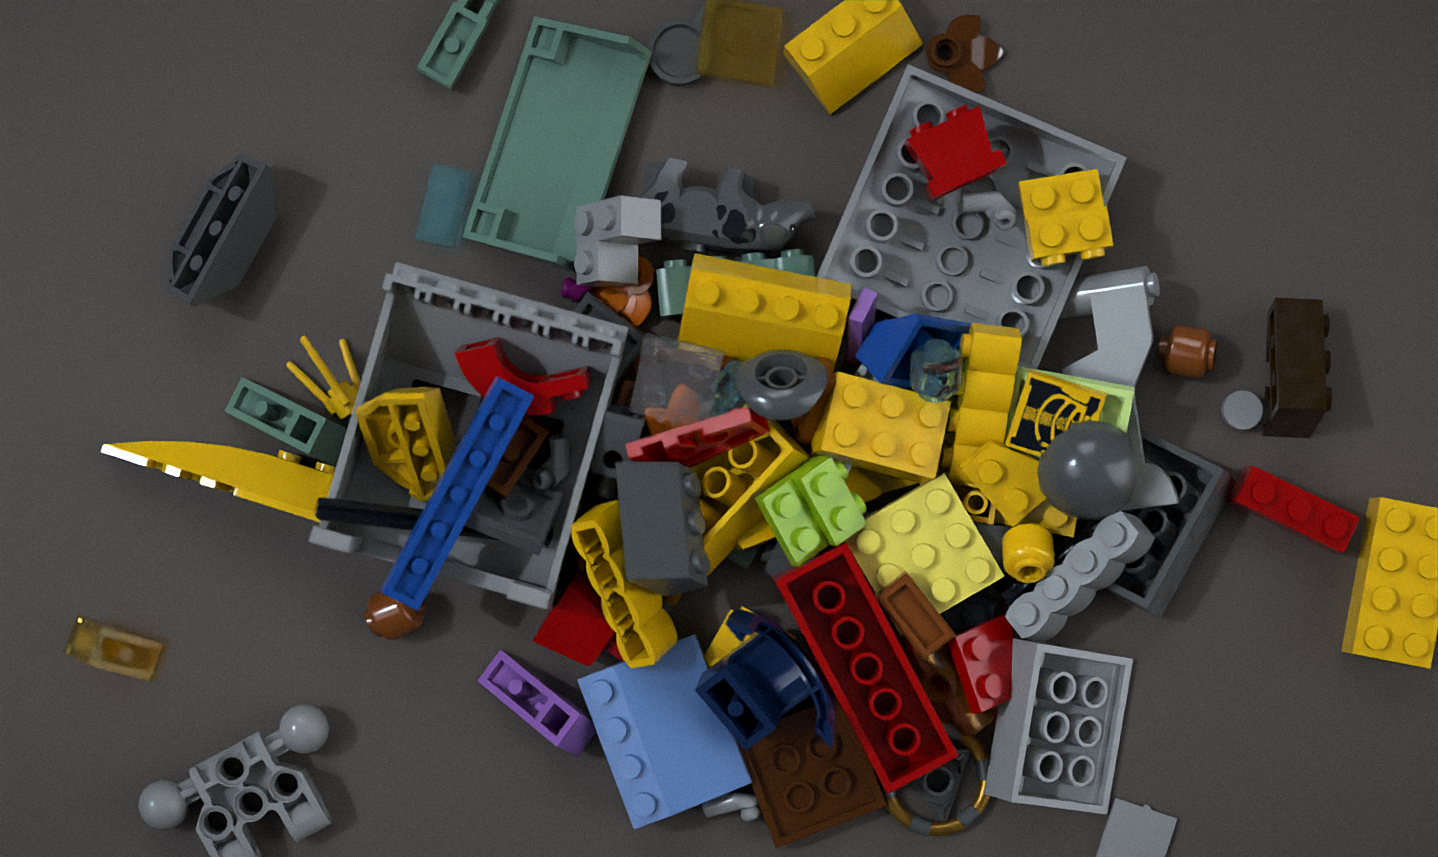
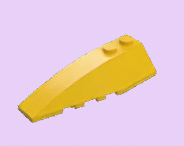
(249, 474)

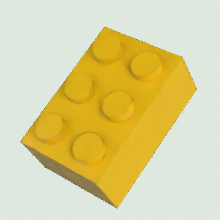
(881, 429)

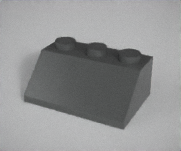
(662, 526)

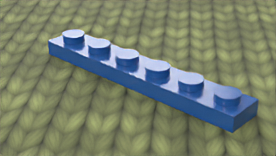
(456, 493)

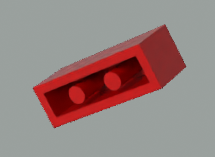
(1293, 509)

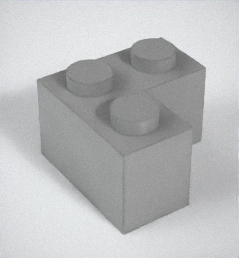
(610, 239)

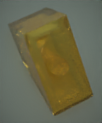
(114, 648)

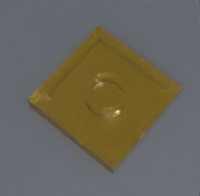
(739, 41)

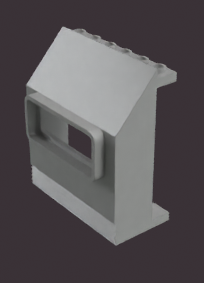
(417, 338)

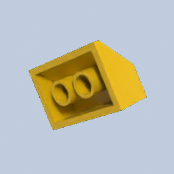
(852, 49)

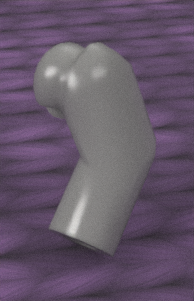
(994, 205)
(731, 802)

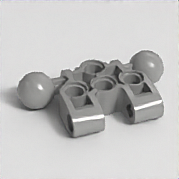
(303, 811)

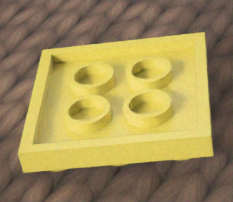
(929, 539)

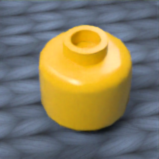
(1028, 552)

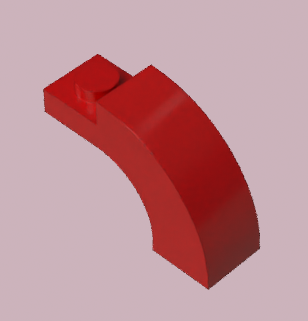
(486, 360)

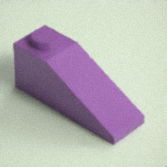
(538, 704)

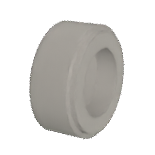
(1241, 410)

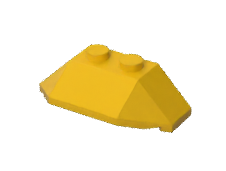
(409, 437)

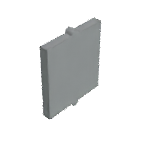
(1135, 831)

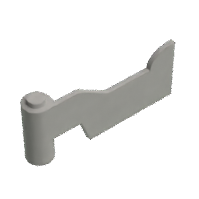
(1124, 340)

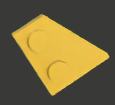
(1005, 479)

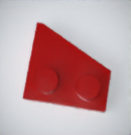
(984, 662)

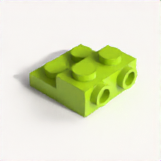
(812, 509)

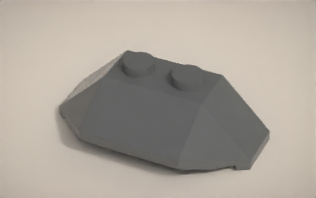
(222, 232)

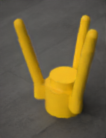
(341, 394)

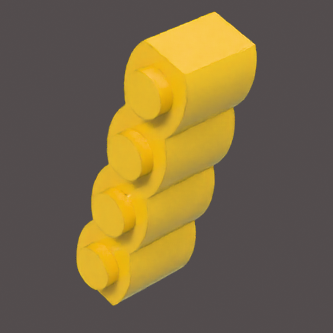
(984, 394)
(633, 612)

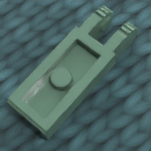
(455, 42)

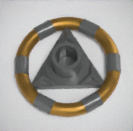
(940, 788)

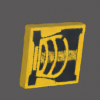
(1048, 409)

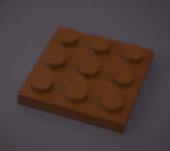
(805, 782)

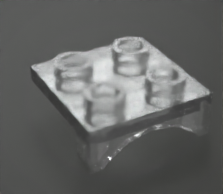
(676, 380)

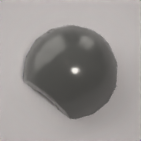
(1088, 470)

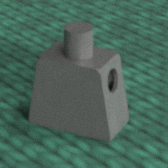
(616, 430)

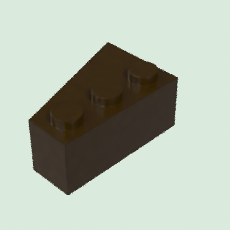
(1297, 367)

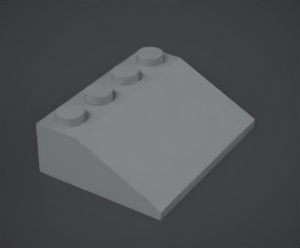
(1059, 728)

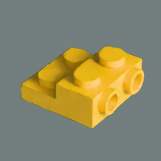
(1065, 217)

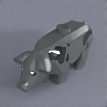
(720, 218)

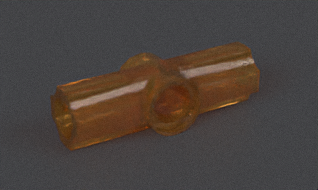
(950, 694)

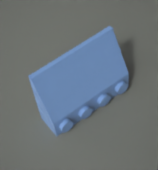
(662, 735)

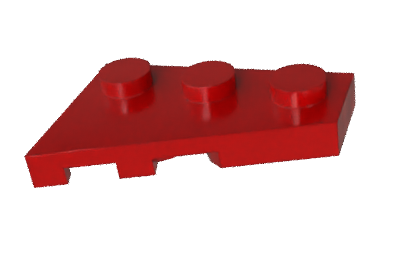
(700, 440)

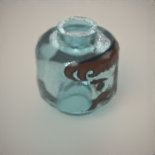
(936, 370)

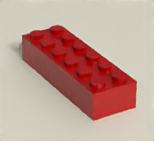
(865, 666)

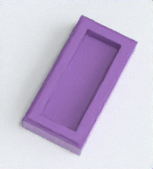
(860, 323)

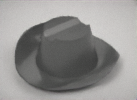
(781, 383)

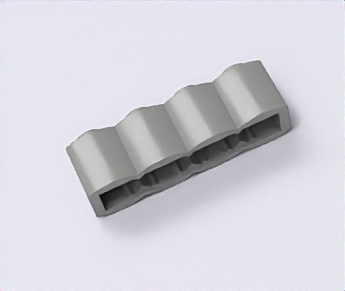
(1073, 585)

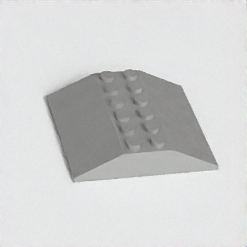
(949, 261)

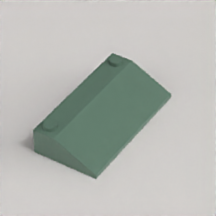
(556, 139)

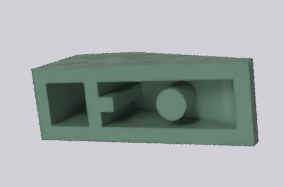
(287, 421)

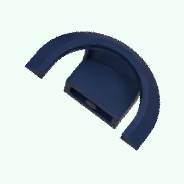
(763, 682)

